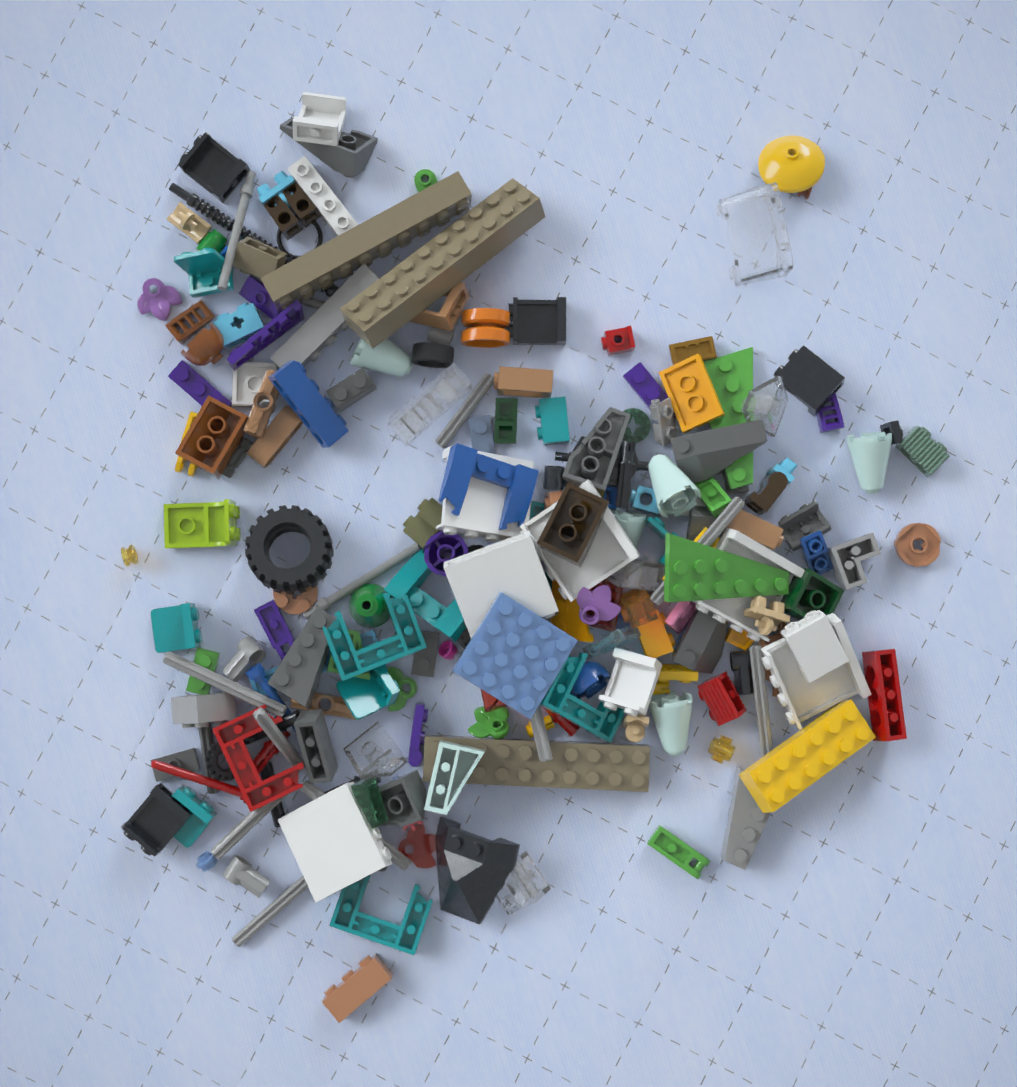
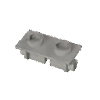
(665, 429)

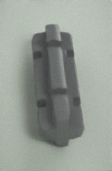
(237, 457)

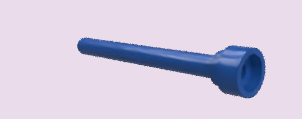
(258, 675)

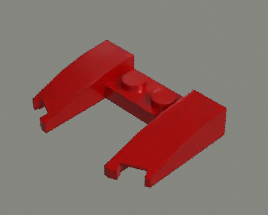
(253, 788)

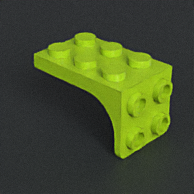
(201, 524)

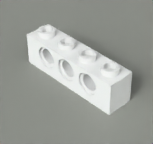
(322, 196)

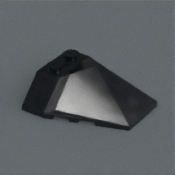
(471, 870)

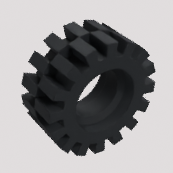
(212, 764)

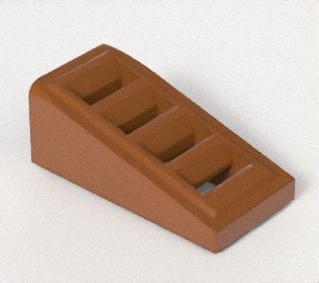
(182, 338)

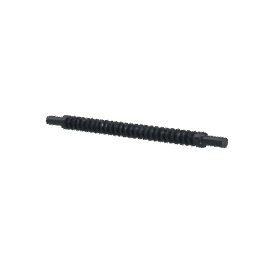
(193, 201)

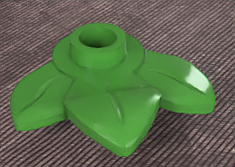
(401, 700)
(488, 722)

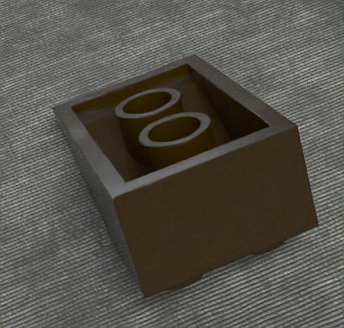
(573, 524)

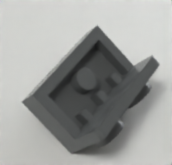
(803, 523)

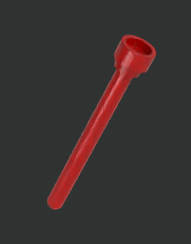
(197, 778)

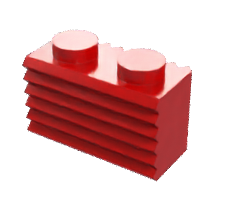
(721, 699)

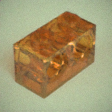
(637, 607)

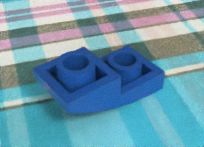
(815, 553)

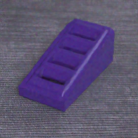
(839, 424)

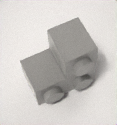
(847, 558)
(201, 709)

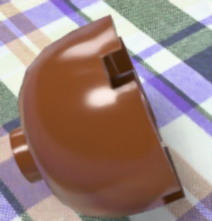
(205, 347)

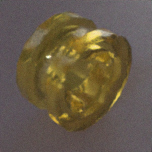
(129, 555)

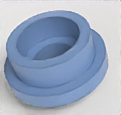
(206, 861)

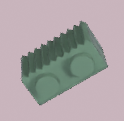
(923, 450)

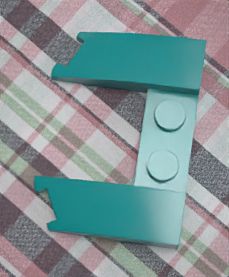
(408, 582)
(355, 662)
(598, 722)
(403, 937)

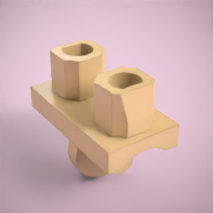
(189, 223)
(766, 618)
(635, 727)

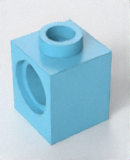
(635, 500)

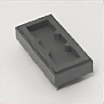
(185, 759)

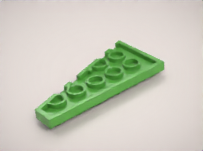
(732, 382)
(708, 573)

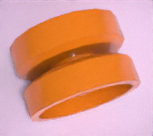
(485, 327)

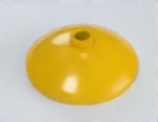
(791, 172)

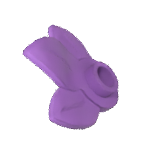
(158, 302)
(599, 602)

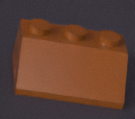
(213, 437)

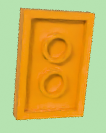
(691, 393)

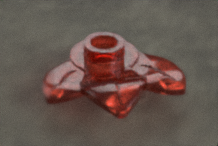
(423, 847)

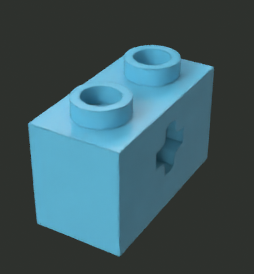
(250, 324)

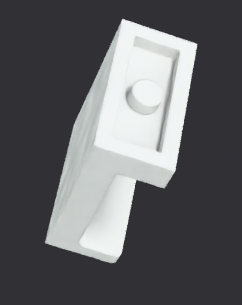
(320, 119)
(814, 645)
(631, 682)

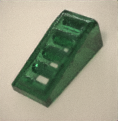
(370, 801)

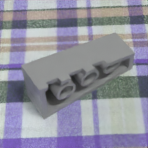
(743, 825)

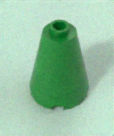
(378, 612)

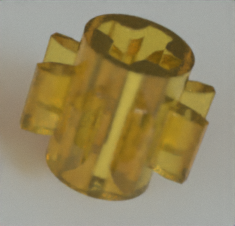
(721, 749)

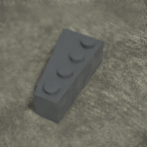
(304, 662)

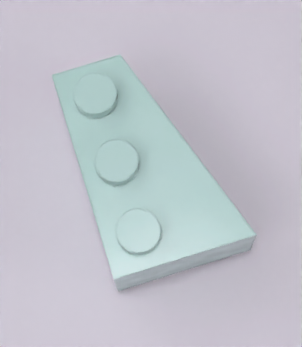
(450, 773)

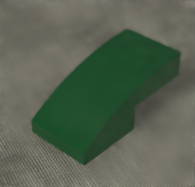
(505, 420)

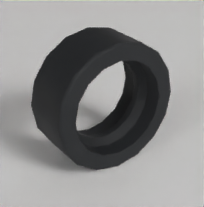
(432, 355)

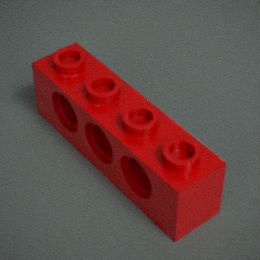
(886, 698)

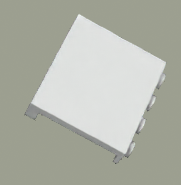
(481, 507)
(607, 554)
(502, 567)
(733, 608)
(806, 698)
(334, 842)

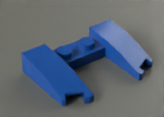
(467, 463)

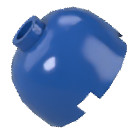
(590, 680)

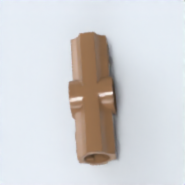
(260, 416)
(338, 706)

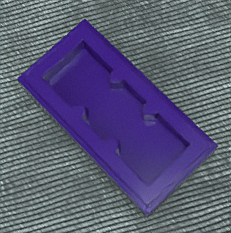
(255, 293)

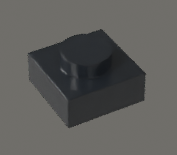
(894, 428)

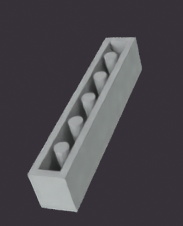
(325, 323)

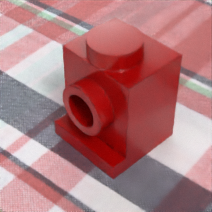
(616, 348)

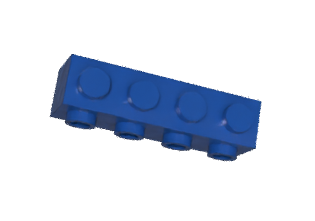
(308, 403)

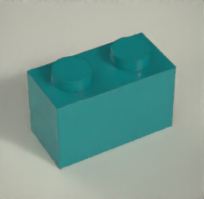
(553, 421)

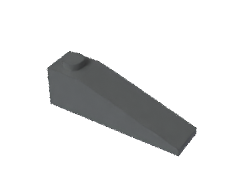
(348, 157)

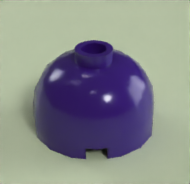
(441, 549)

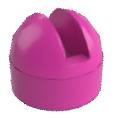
(443, 650)

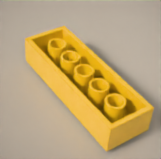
(806, 756)

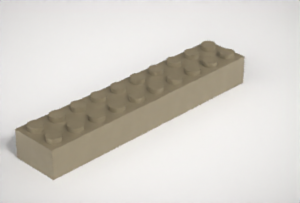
(368, 241)
(442, 263)
(572, 766)

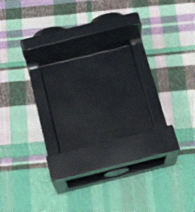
(213, 167)
(538, 322)
(810, 379)
(156, 820)

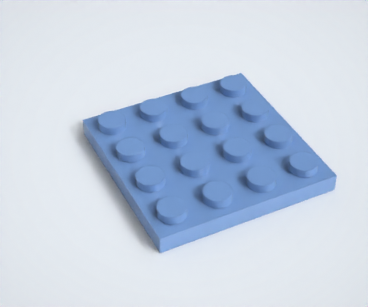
(514, 655)

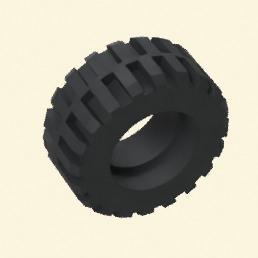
(273, 526)

